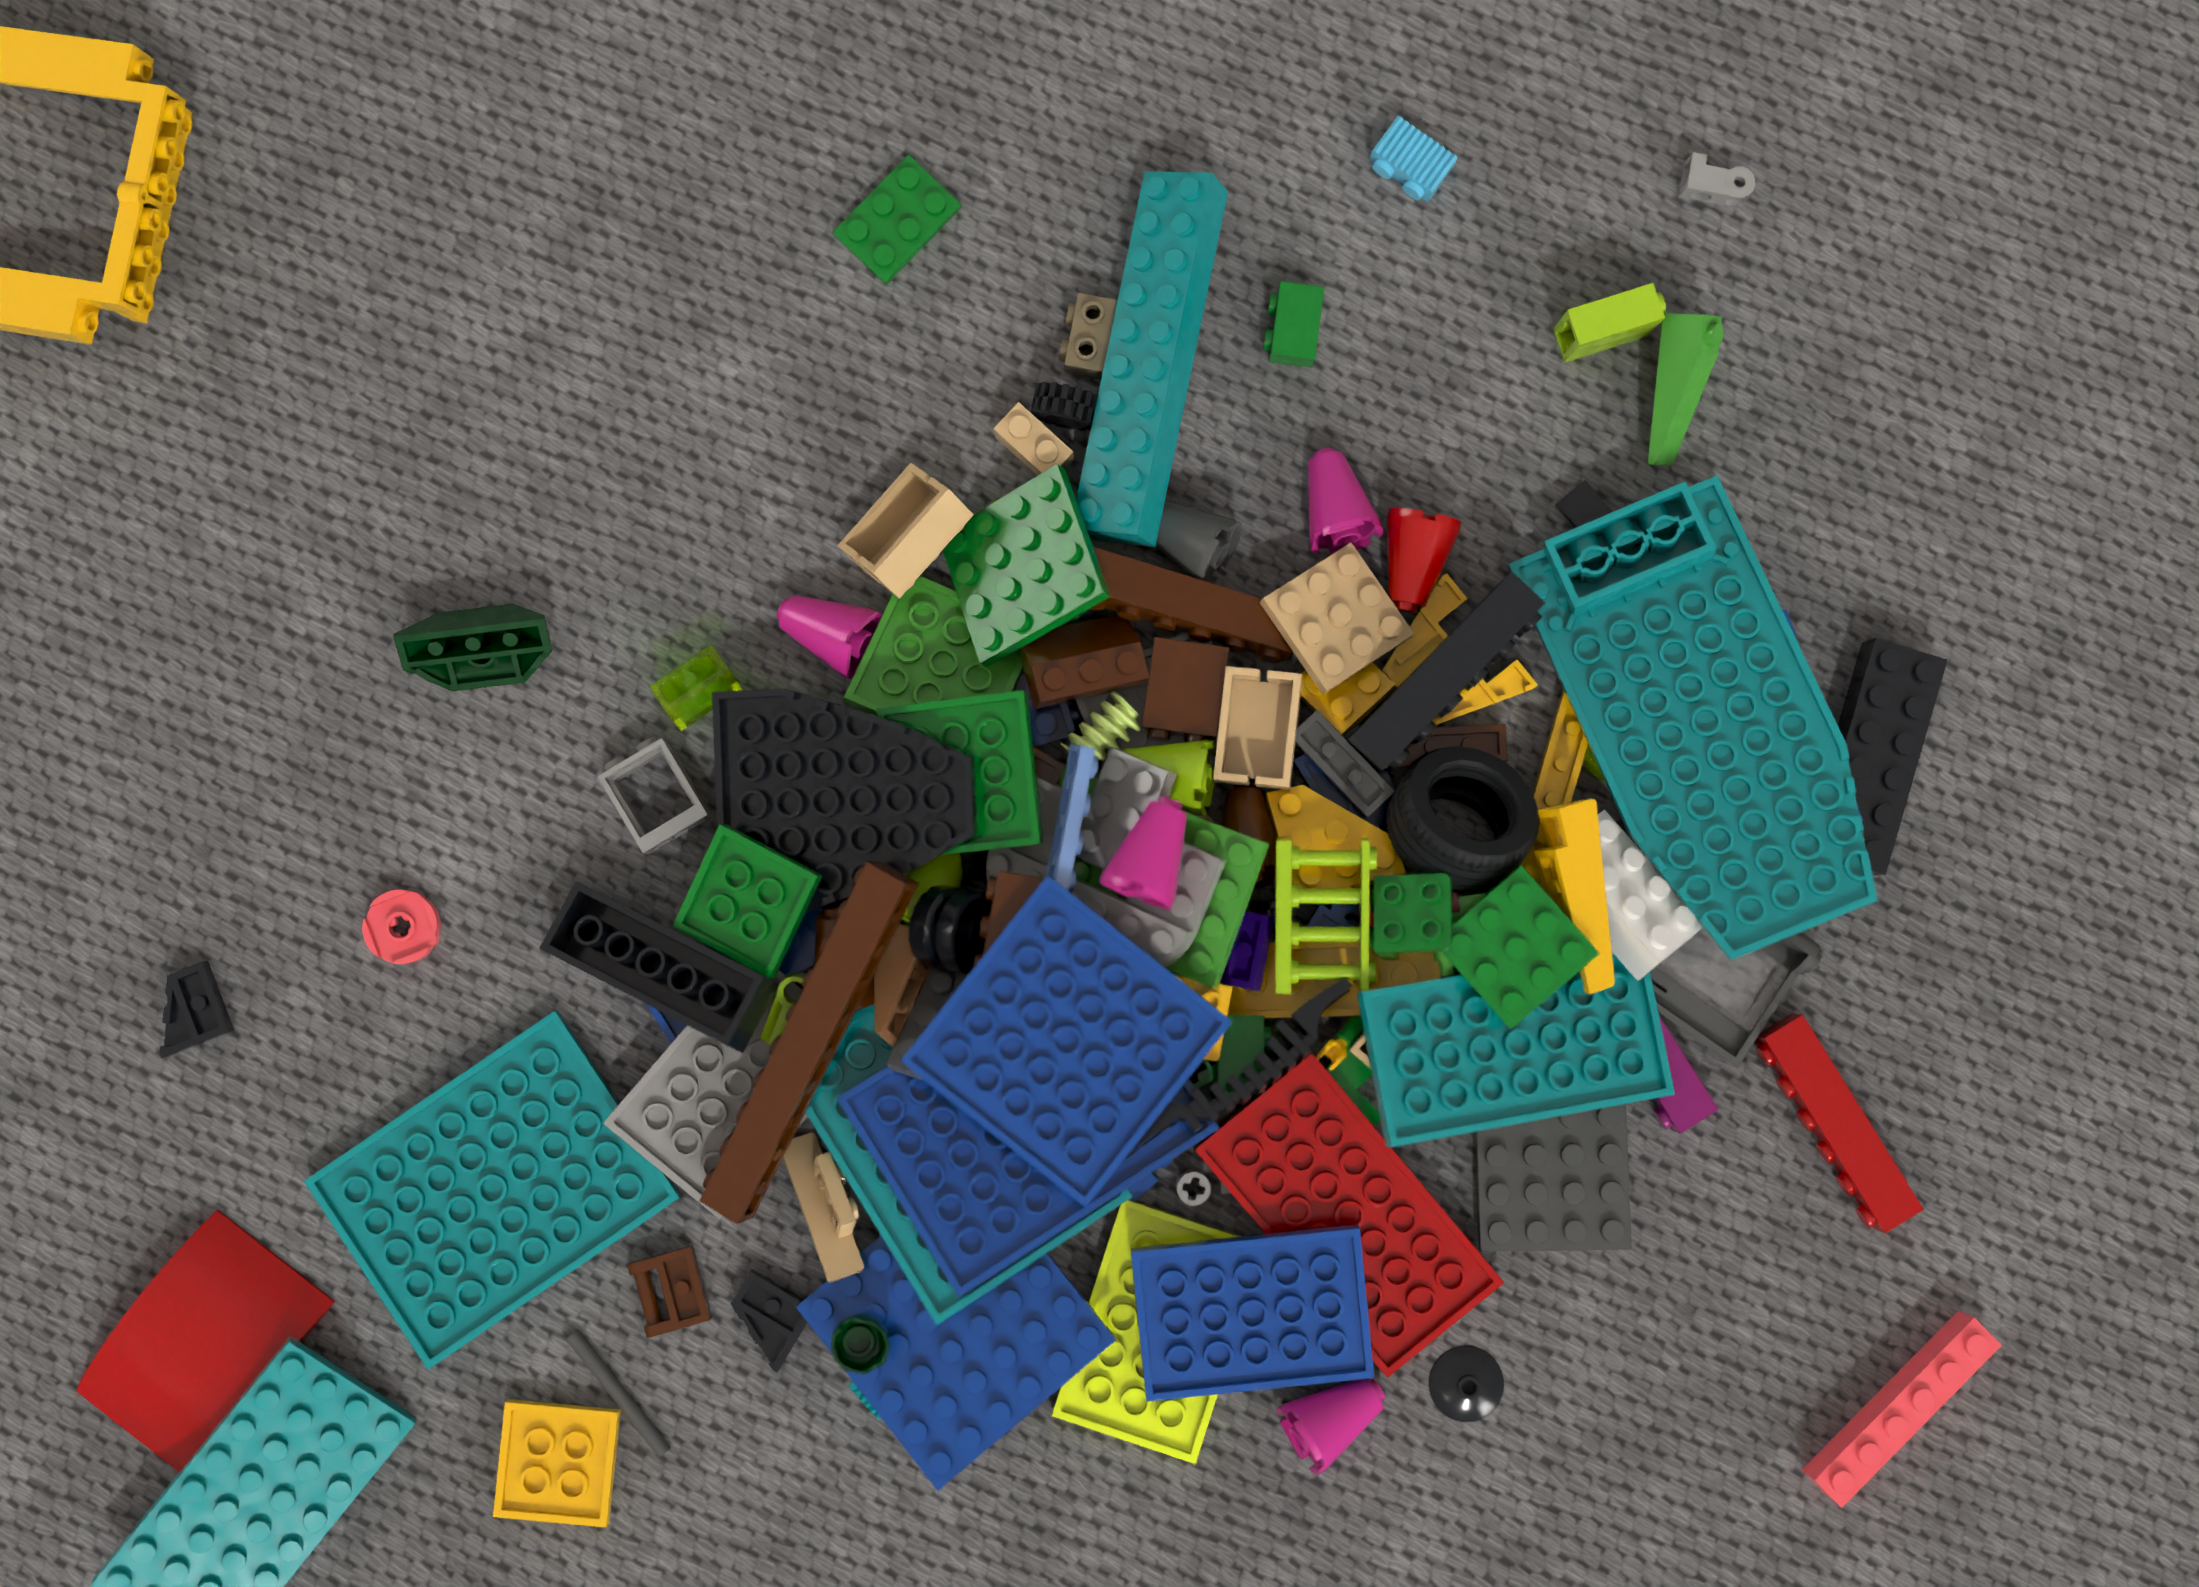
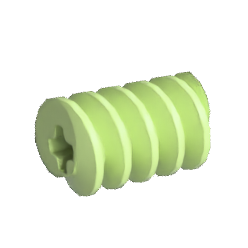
(1106, 727)

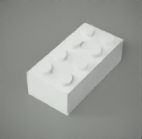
(1642, 908)

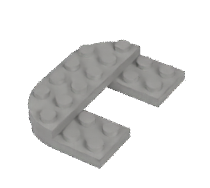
(1155, 930)

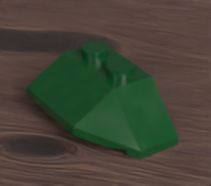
(475, 647)

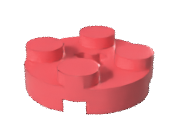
(383, 916)

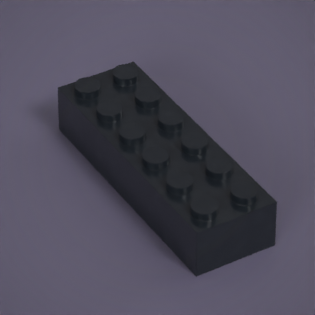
(1447, 670)
(1885, 733)
(659, 967)

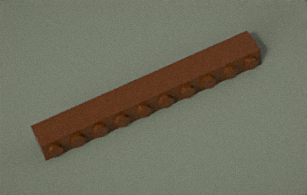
(808, 1041)

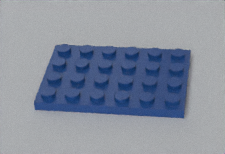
(1252, 1312)

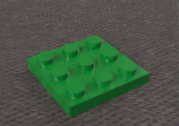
(747, 901)
(1517, 947)

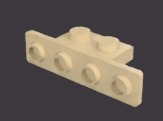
(824, 1206)

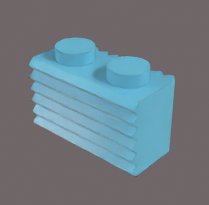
(1412, 160)

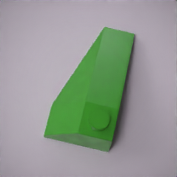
(1684, 364)

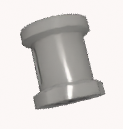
(1199, 1196)

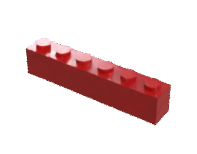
(1838, 1123)

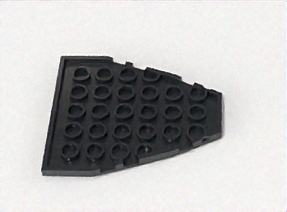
(837, 786)

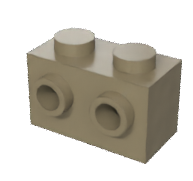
(1089, 335)

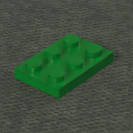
(897, 220)

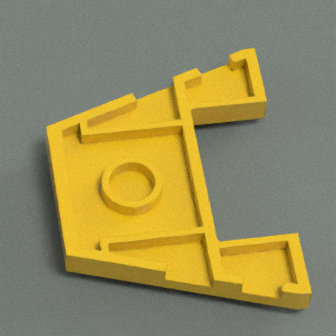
(1428, 635)

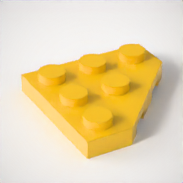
(1323, 825)

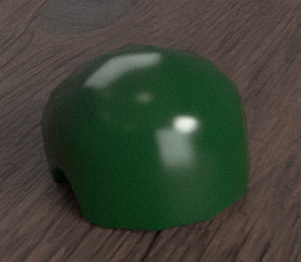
(860, 1343)

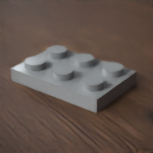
(1118, 801)

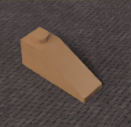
(897, 986)

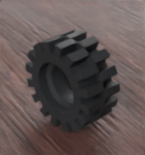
(1064, 405)

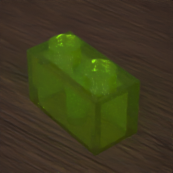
(689, 687)

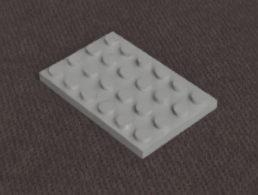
(691, 1102)

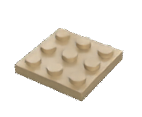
(1336, 618)

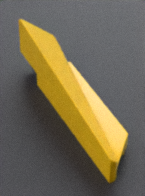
(1575, 881)

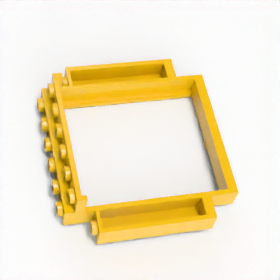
(117, 71)

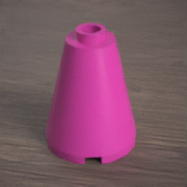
(1338, 505)
(830, 630)
(1150, 856)
(1330, 1420)

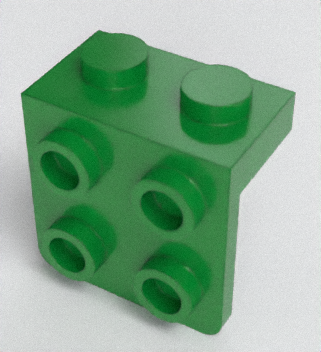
(1411, 914)

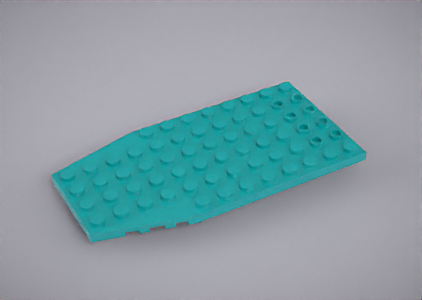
(1704, 715)

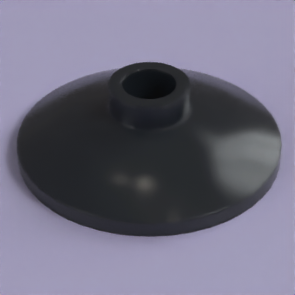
(1453, 1370)

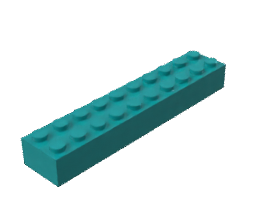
(1150, 356)

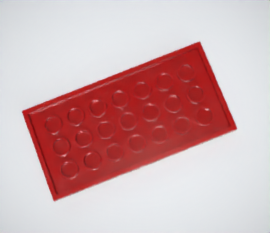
(1315, 1162)

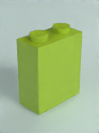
(1609, 322)

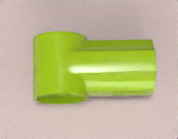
(776, 1020)

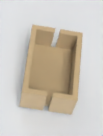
(905, 530)
(1257, 728)

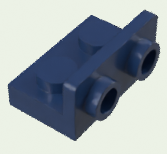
(1050, 722)

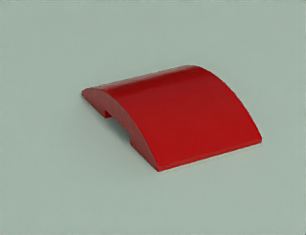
(199, 1338)

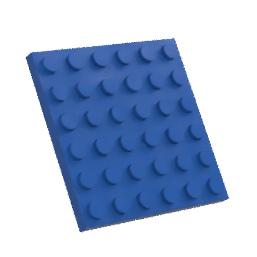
(1066, 1041)
(974, 1375)

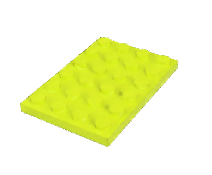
(1111, 1388)

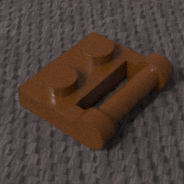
(681, 1289)

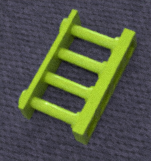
(1290, 933)

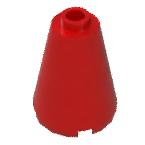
(1417, 554)

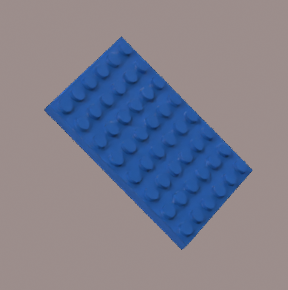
(968, 1189)

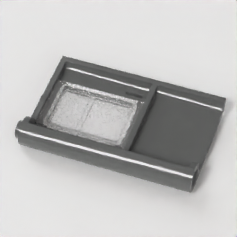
(1728, 1000)

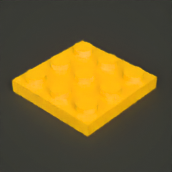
(556, 1463)

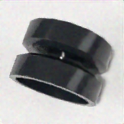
(947, 928)

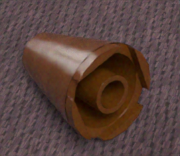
(1248, 813)

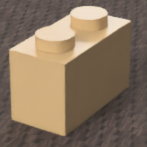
(1032, 441)

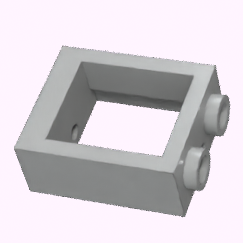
(675, 827)

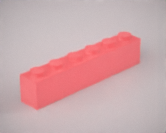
(1901, 1408)

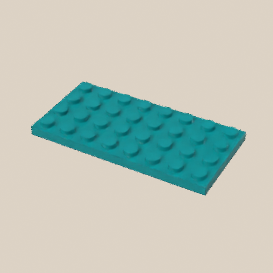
(1456, 1068)
(264, 1480)

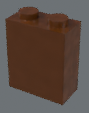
(1184, 690)

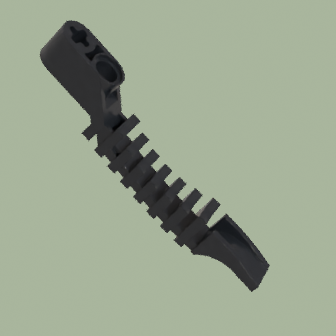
(1200, 1109)

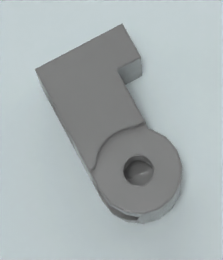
(1715, 183)

